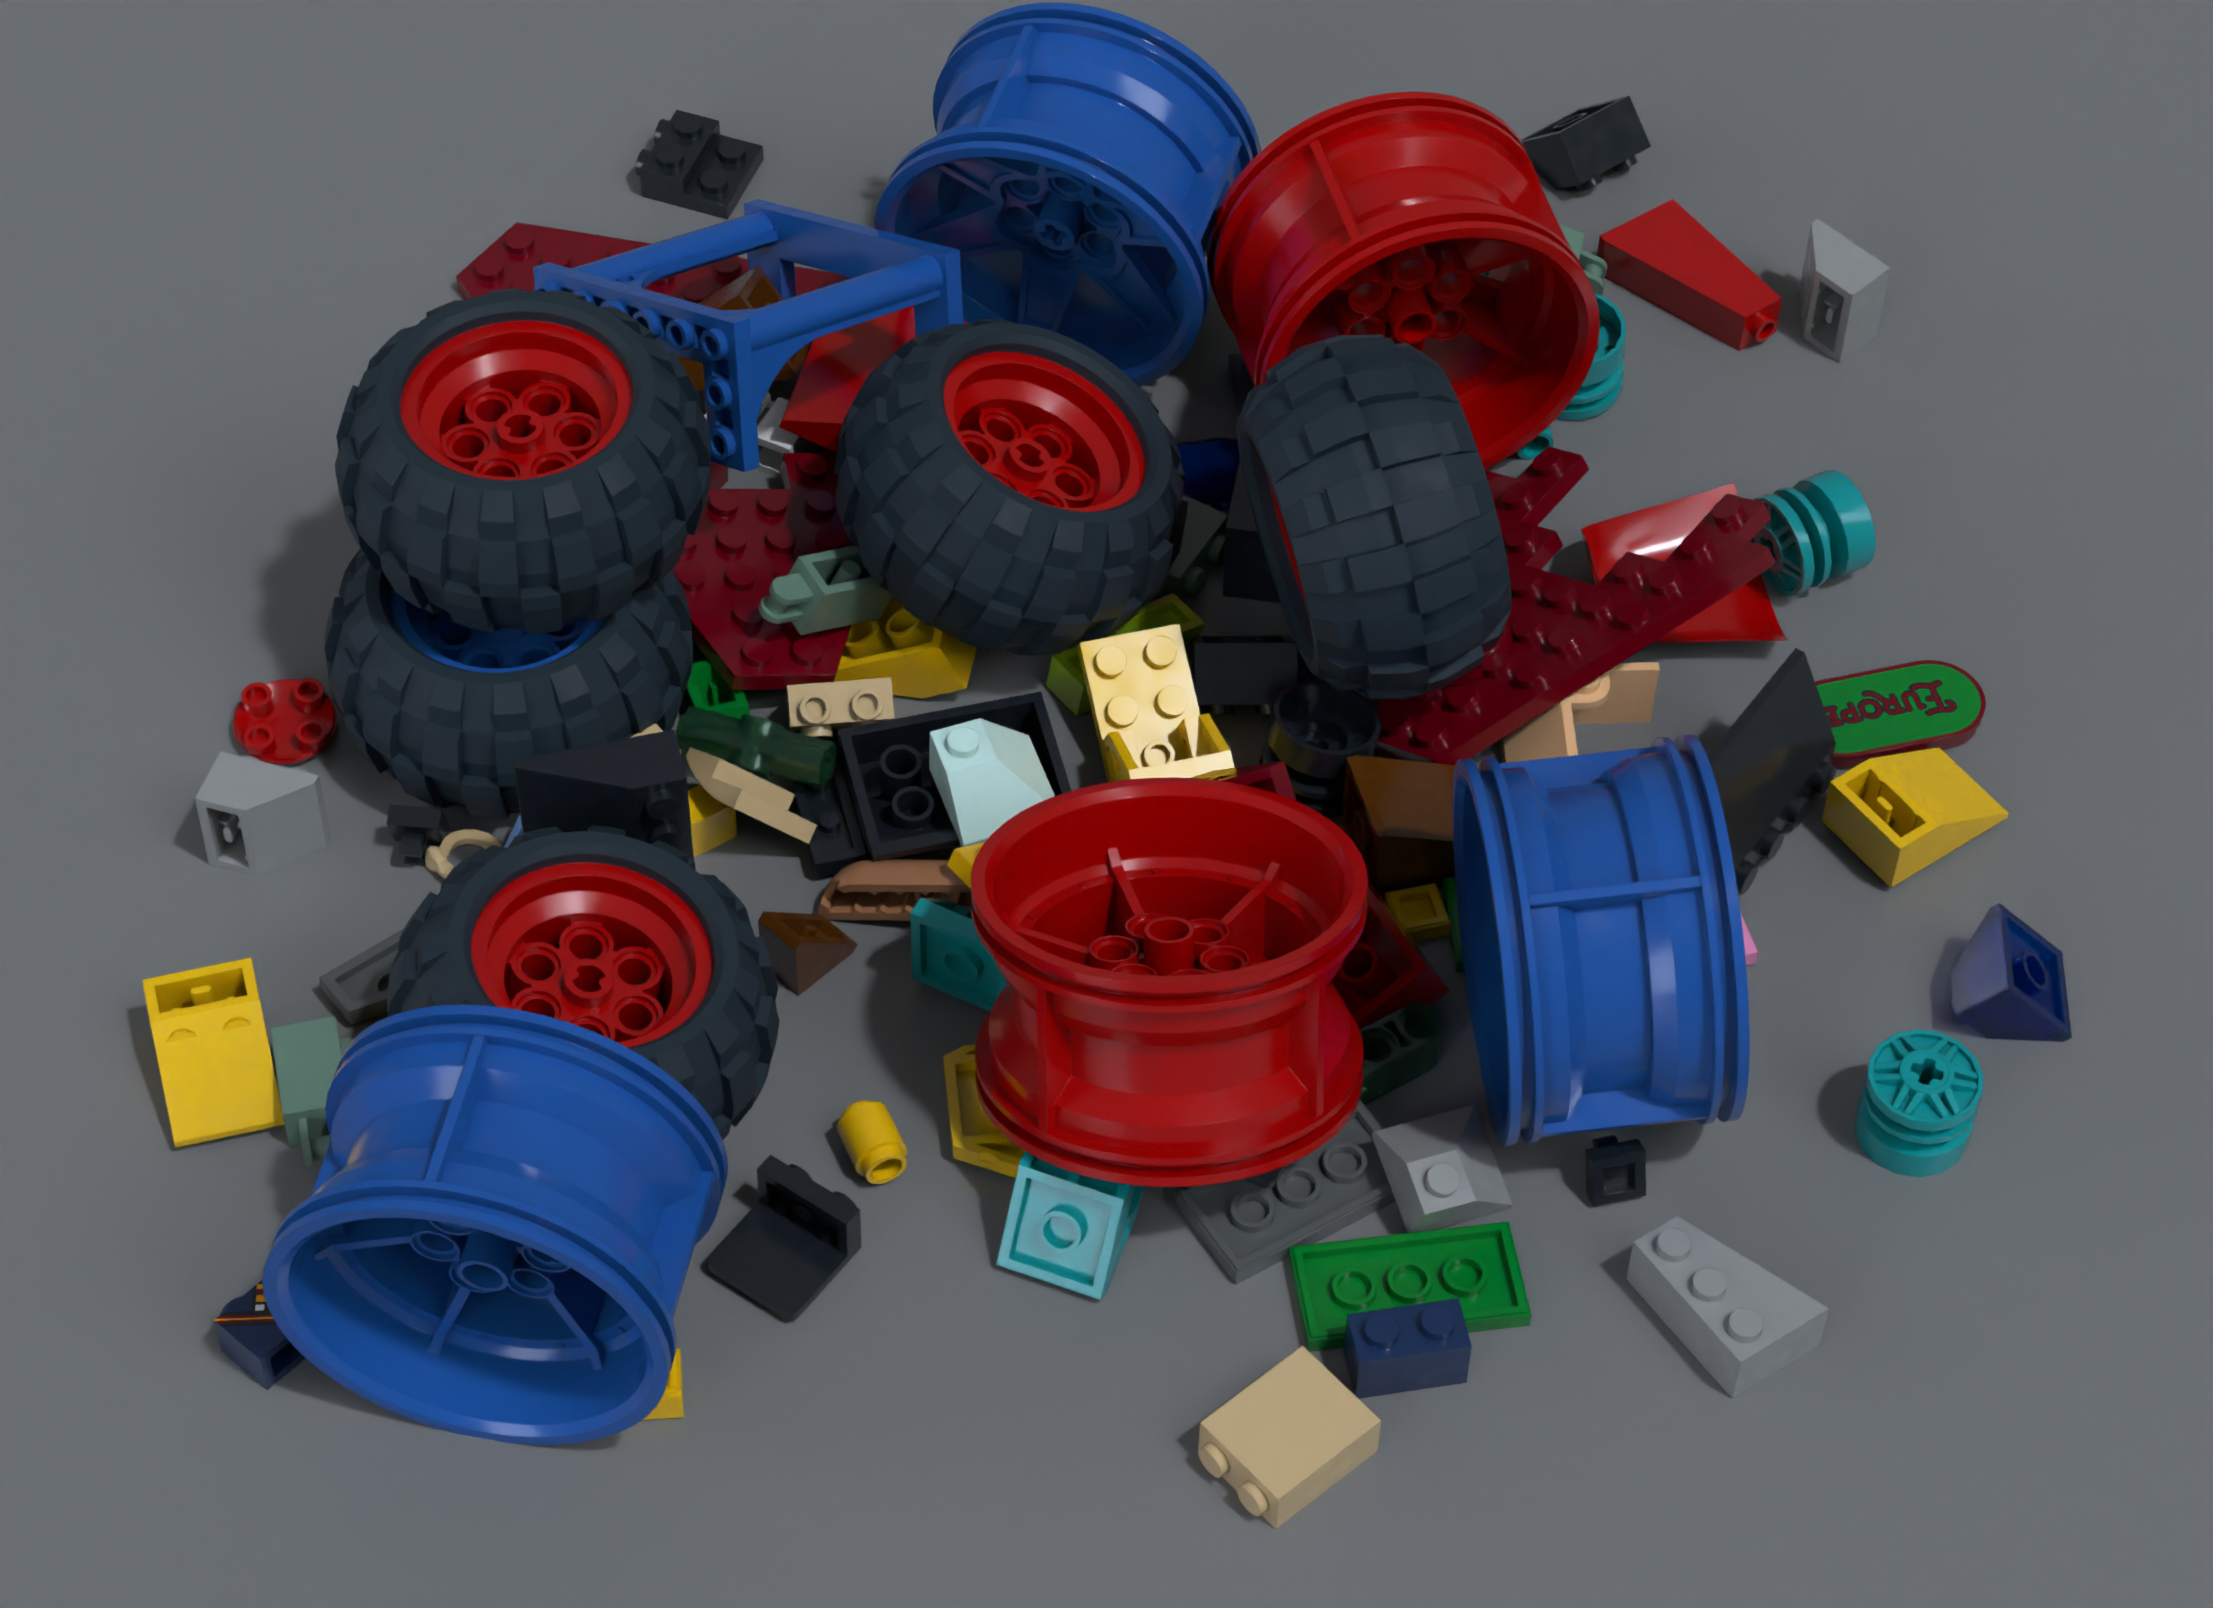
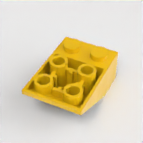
(1908, 811)
(213, 1052)

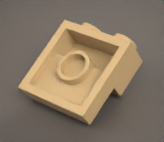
(826, 706)

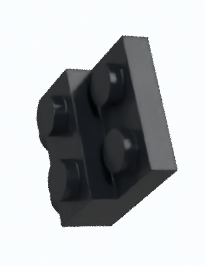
(697, 165)

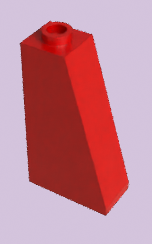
(1691, 275)

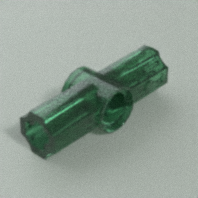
(758, 746)

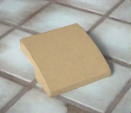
(749, 794)

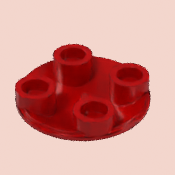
(285, 720)

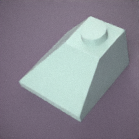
(985, 776)

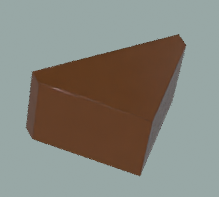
(803, 947)

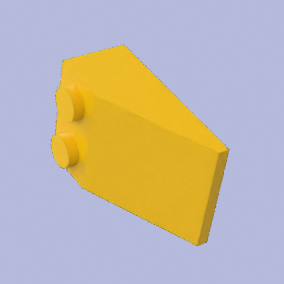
(909, 651)

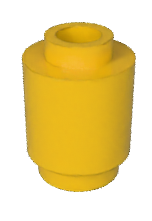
(872, 1141)

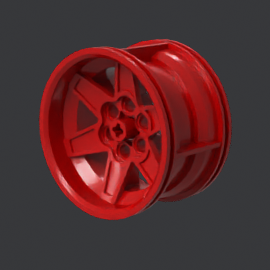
(1384, 229)
(1169, 980)

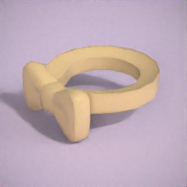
(437, 857)

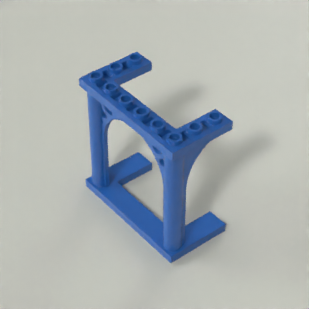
(750, 346)

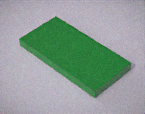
(1409, 1269)

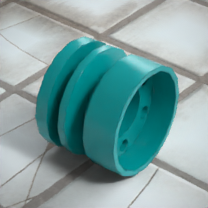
(1605, 375)
(1816, 532)
(1918, 1103)

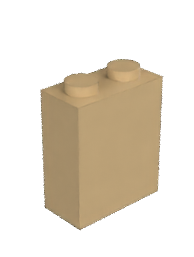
(1288, 1437)

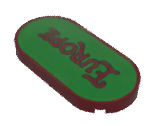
(1900, 710)

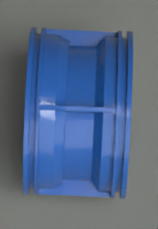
(1077, 179)
(1601, 940)
(498, 1225)

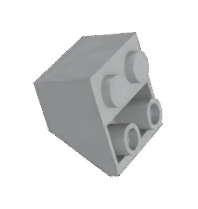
(1840, 293)
(260, 815)

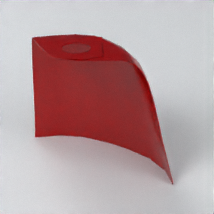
(1656, 533)

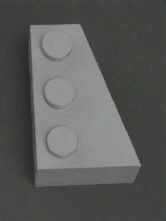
(1724, 1305)

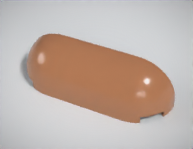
(889, 889)

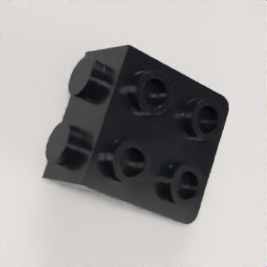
(788, 1240)

